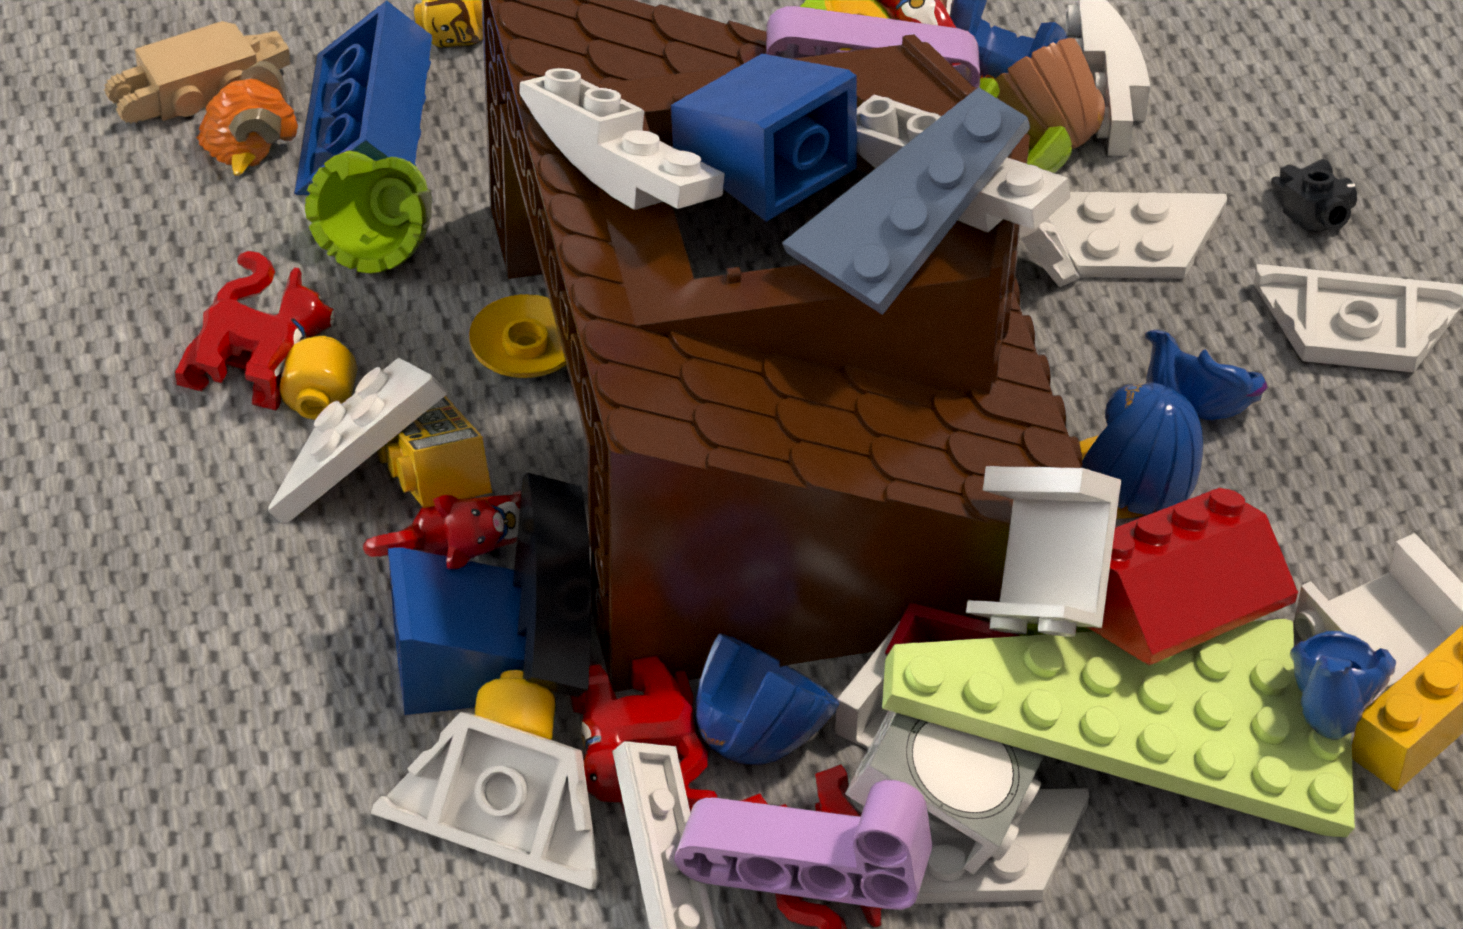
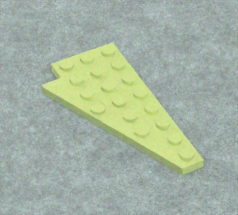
(1199, 724)

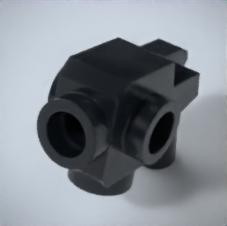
(1315, 196)

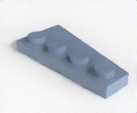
(904, 208)

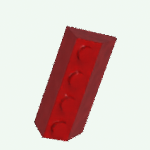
(1192, 575)

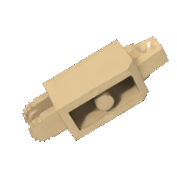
(189, 70)

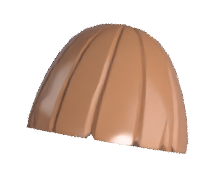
(1054, 91)

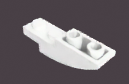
(1115, 67)
(609, 145)
(1013, 193)

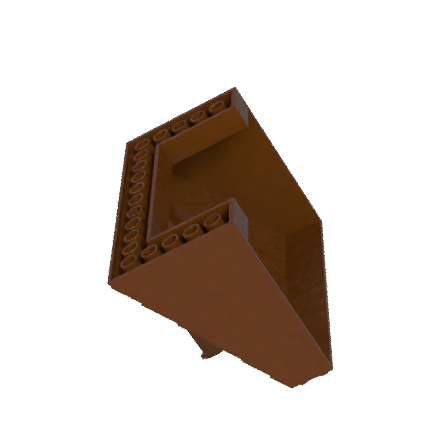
(761, 433)

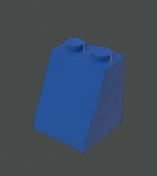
(772, 129)
(451, 629)

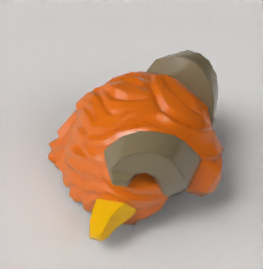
(248, 118)

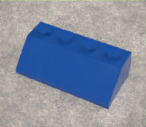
(367, 93)

